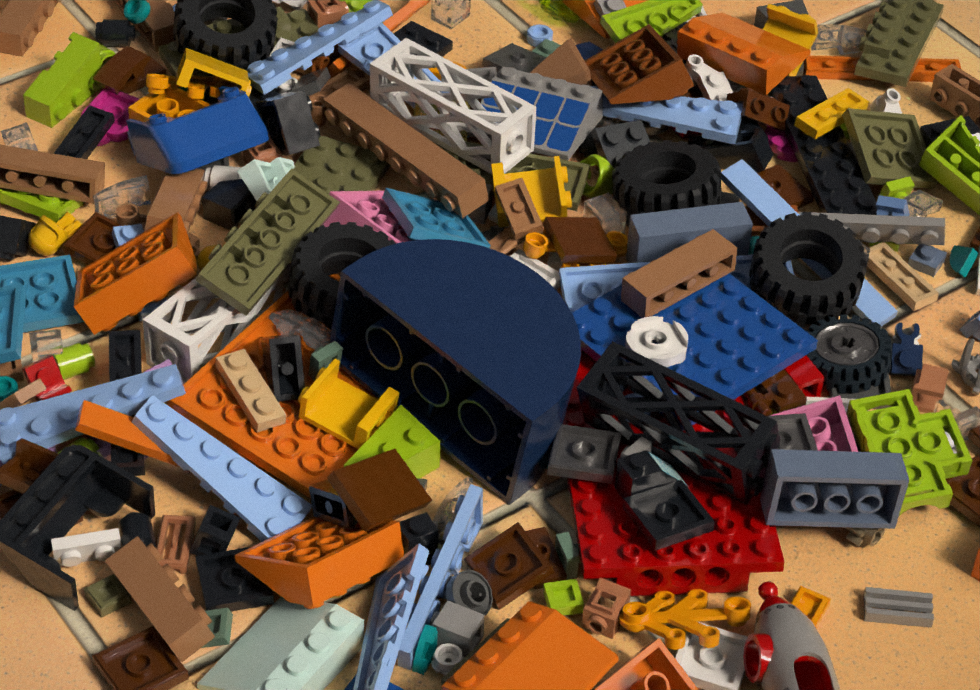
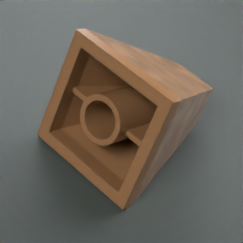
(565, 64)

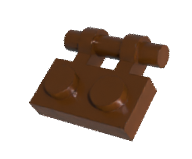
(777, 393)

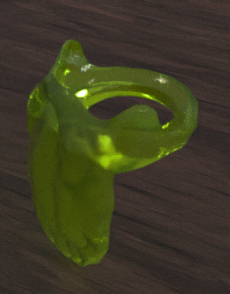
(558, 11)

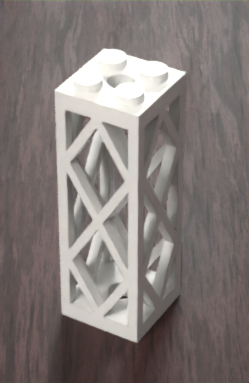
(511, 139)
(181, 339)

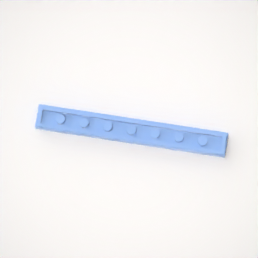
(770, 206)

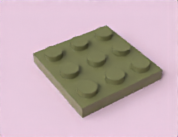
(887, 146)
(341, 166)

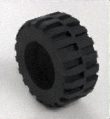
(235, 49)
(666, 178)
(812, 239)
(327, 253)

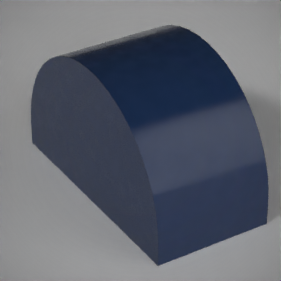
(470, 346)

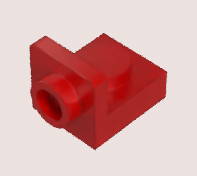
(49, 373)

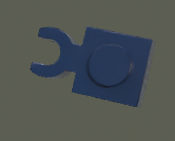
(906, 355)

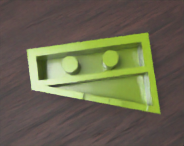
(66, 83)
(956, 163)
(410, 439)

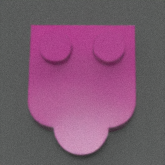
(118, 105)

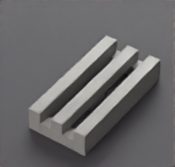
(899, 603)

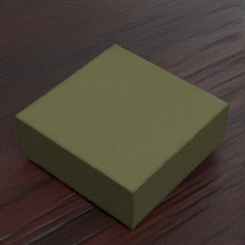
(107, 595)

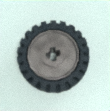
(851, 353)

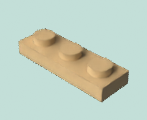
(901, 277)
(250, 390)

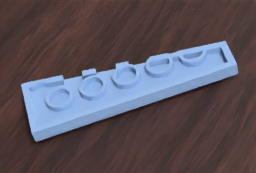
(276, 69)
(446, 561)
(388, 619)

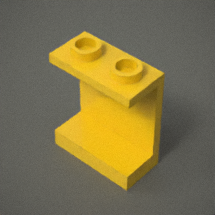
(791, 26)
(193, 59)
(544, 187)
(344, 408)

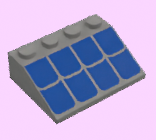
(563, 109)

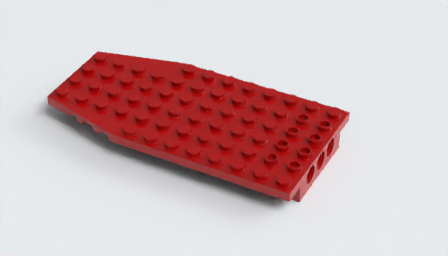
(618, 550)

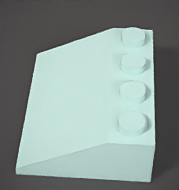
(289, 650)

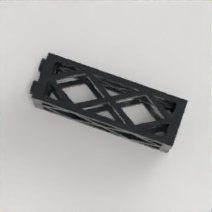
(603, 396)

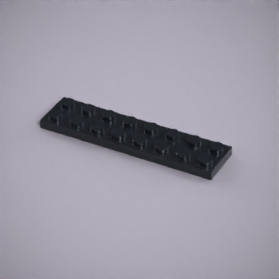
(825, 161)

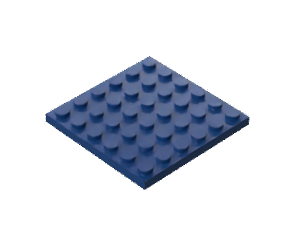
(730, 329)

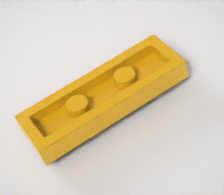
(829, 113)

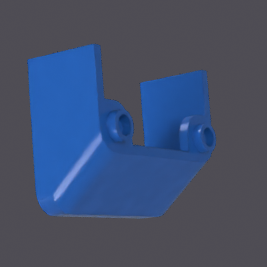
(199, 136)

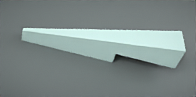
(264, 176)

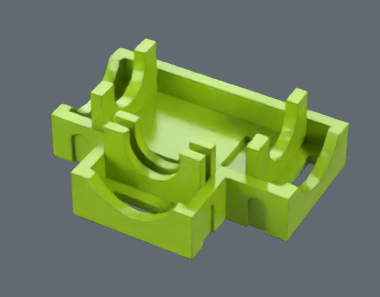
(919, 440)

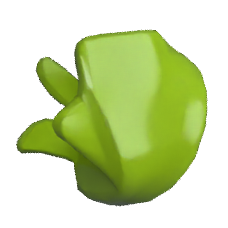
(604, 182)

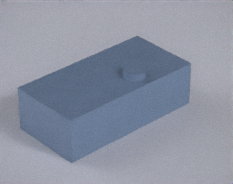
(660, 232)
(833, 488)

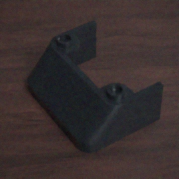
(53, 505)

